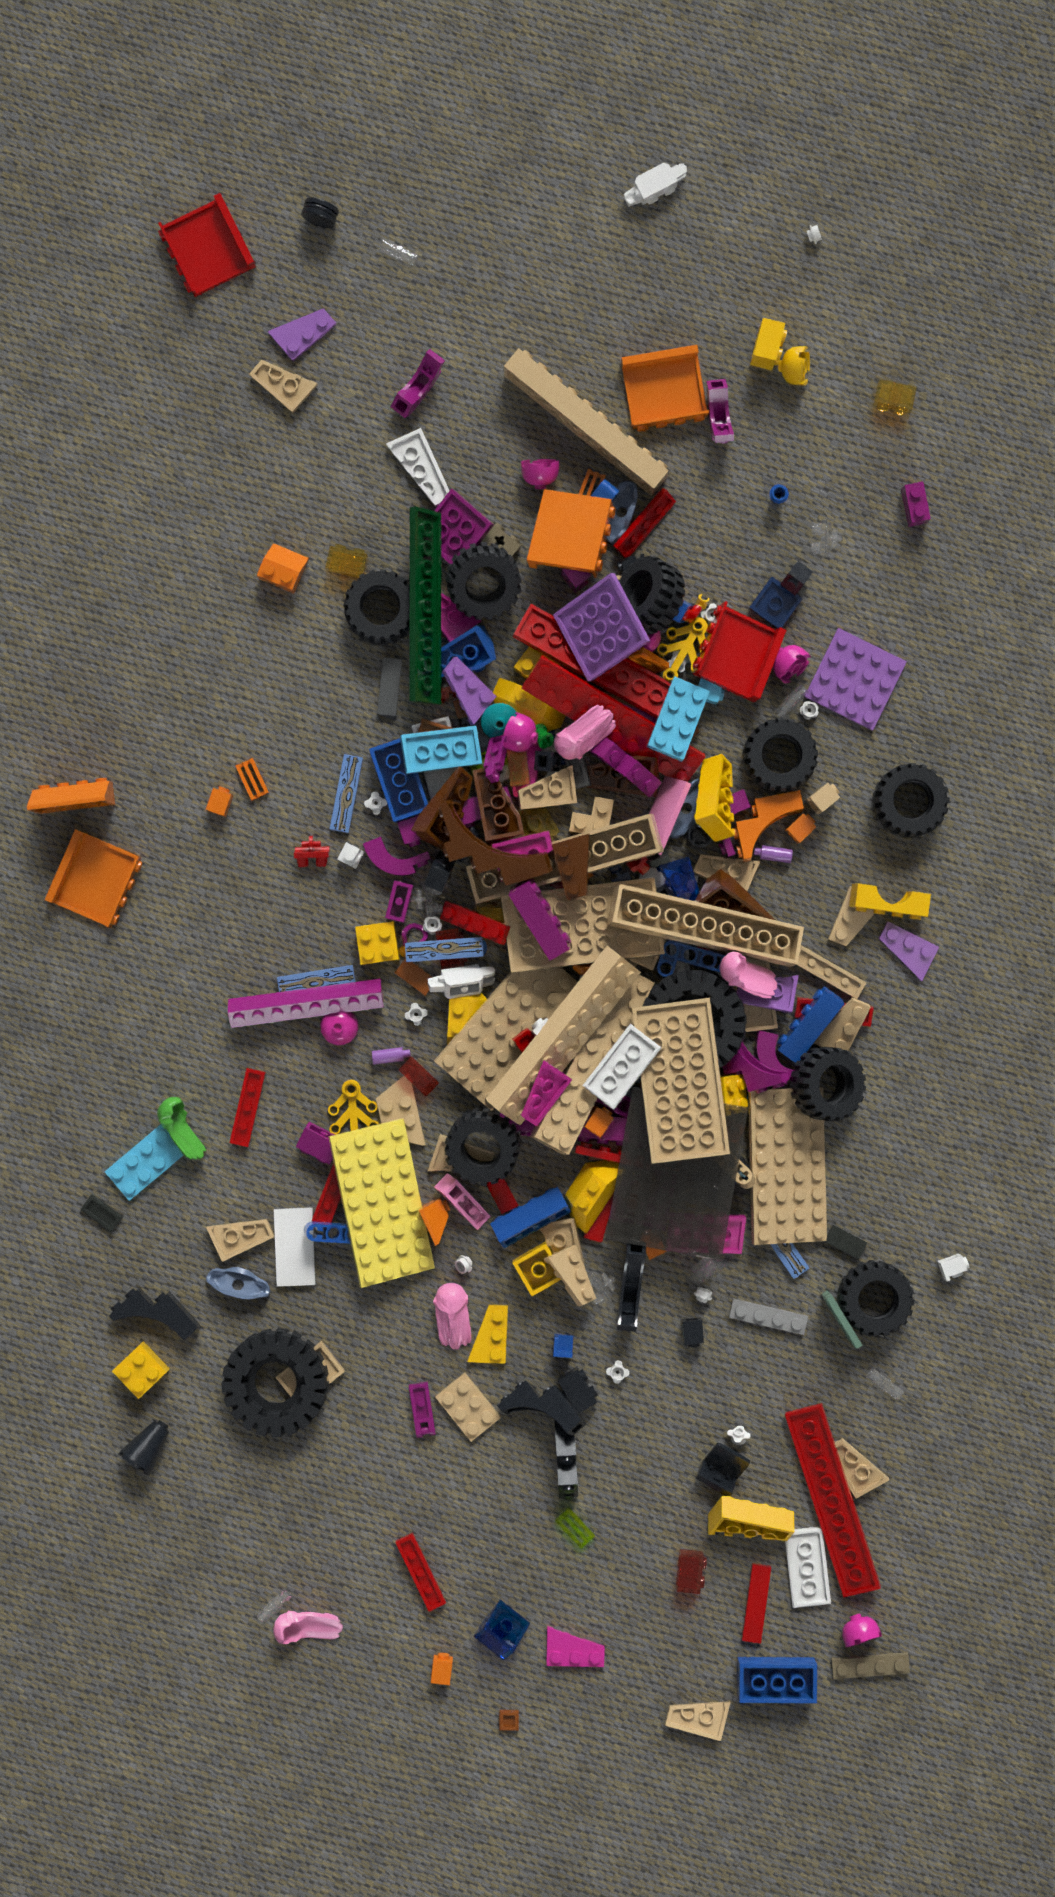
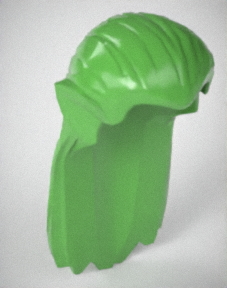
(173, 1119)

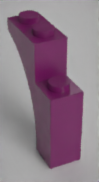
(626, 766)
(756, 1075)

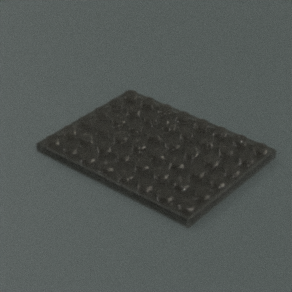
(678, 1202)

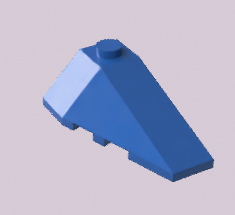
(472, 648)

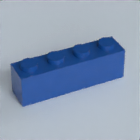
(810, 1024)
(530, 1217)

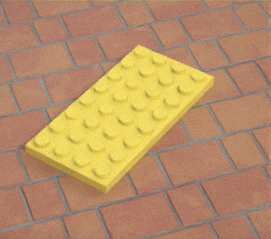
(381, 1202)

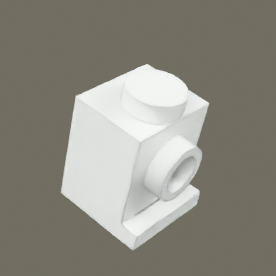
(350, 855)
(953, 1266)

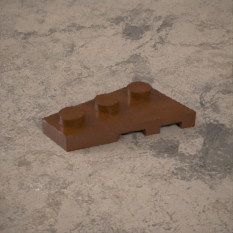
(572, 863)

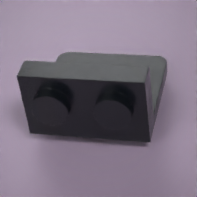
(722, 1469)

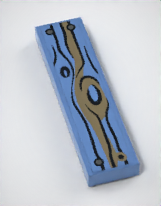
(346, 793)
(444, 949)
(316, 978)
(790, 1258)

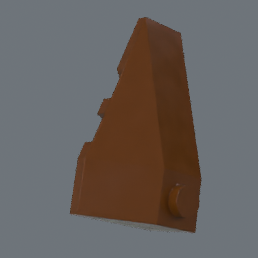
(606, 778)
(497, 812)
(429, 824)
(725, 892)

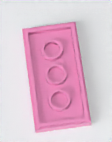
(668, 806)

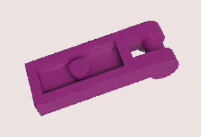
(422, 1408)

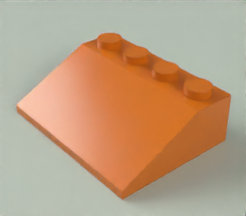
(71, 797)

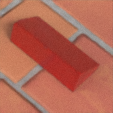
(502, 1195)

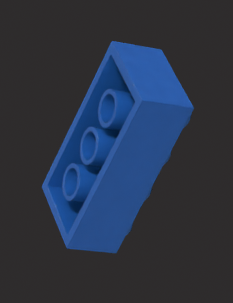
(402, 790)
(776, 1680)

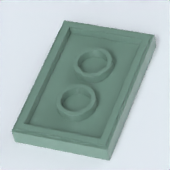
(841, 1319)

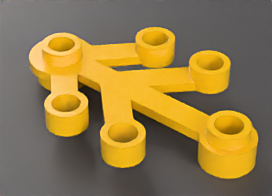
(685, 646)
(352, 1111)

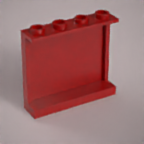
(207, 246)
(738, 653)

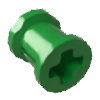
(544, 738)

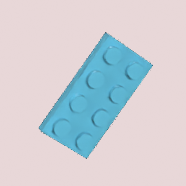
(678, 719)
(441, 749)
(144, 1162)

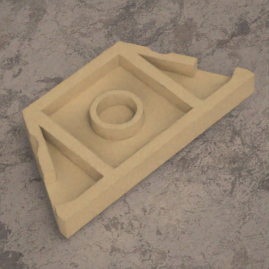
(400, 1103)

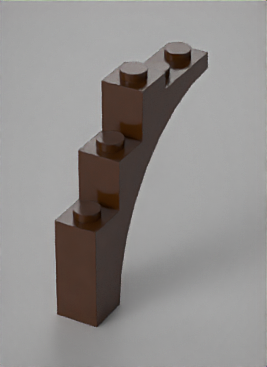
(484, 857)

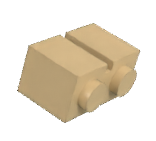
(823, 798)

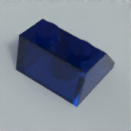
(502, 1630)

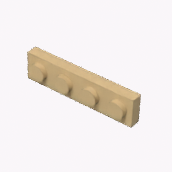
(830, 973)

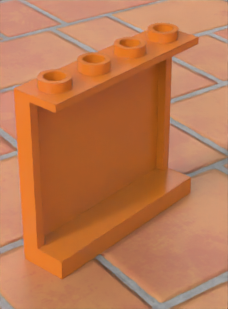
(664, 388)
(571, 532)
(94, 878)

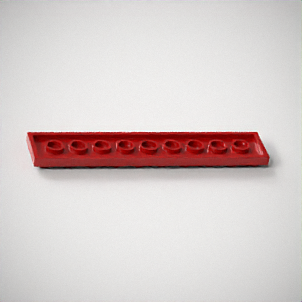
(624, 680)
(632, 731)
(832, 1500)

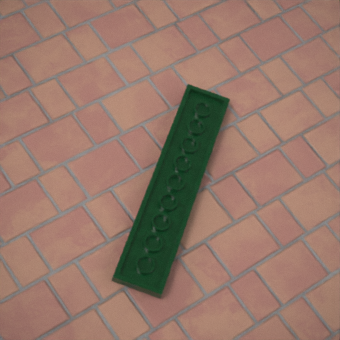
(425, 606)

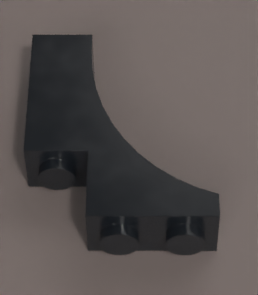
(630, 1287)
(166, 1310)
(552, 1403)
(566, 1463)

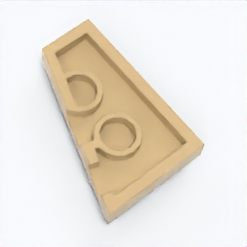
(238, 1237)
(572, 1272)

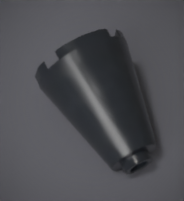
(146, 1447)

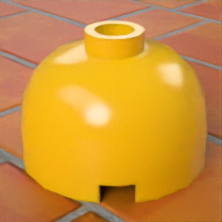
(795, 365)

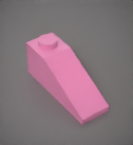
(462, 1201)

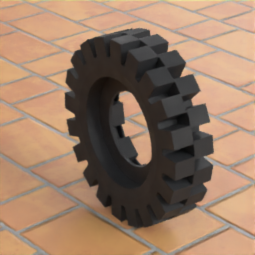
(725, 1006)
(256, 1411)

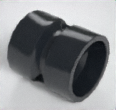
(698, 837)

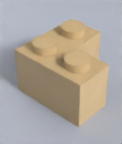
(599, 817)

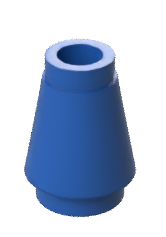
(780, 490)

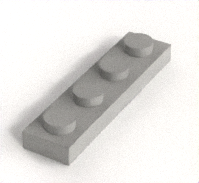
(768, 1316)

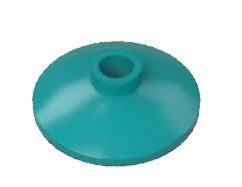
(494, 713)

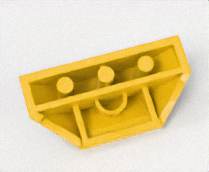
(526, 704)
(460, 1012)
(591, 1192)

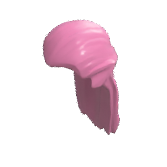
(584, 733)
(747, 975)
(452, 1315)
(294, 1626)

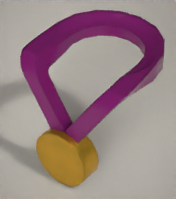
(402, 952)

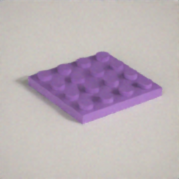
(601, 627)
(855, 679)

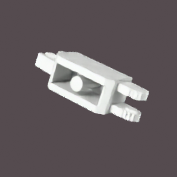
(655, 183)
(462, 981)

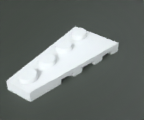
(418, 460)

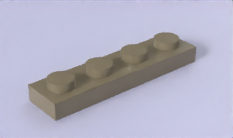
(870, 1665)

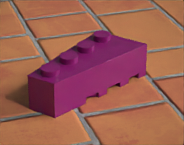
(539, 918)

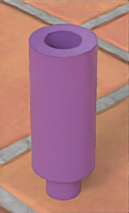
(774, 854)
(390, 1055)

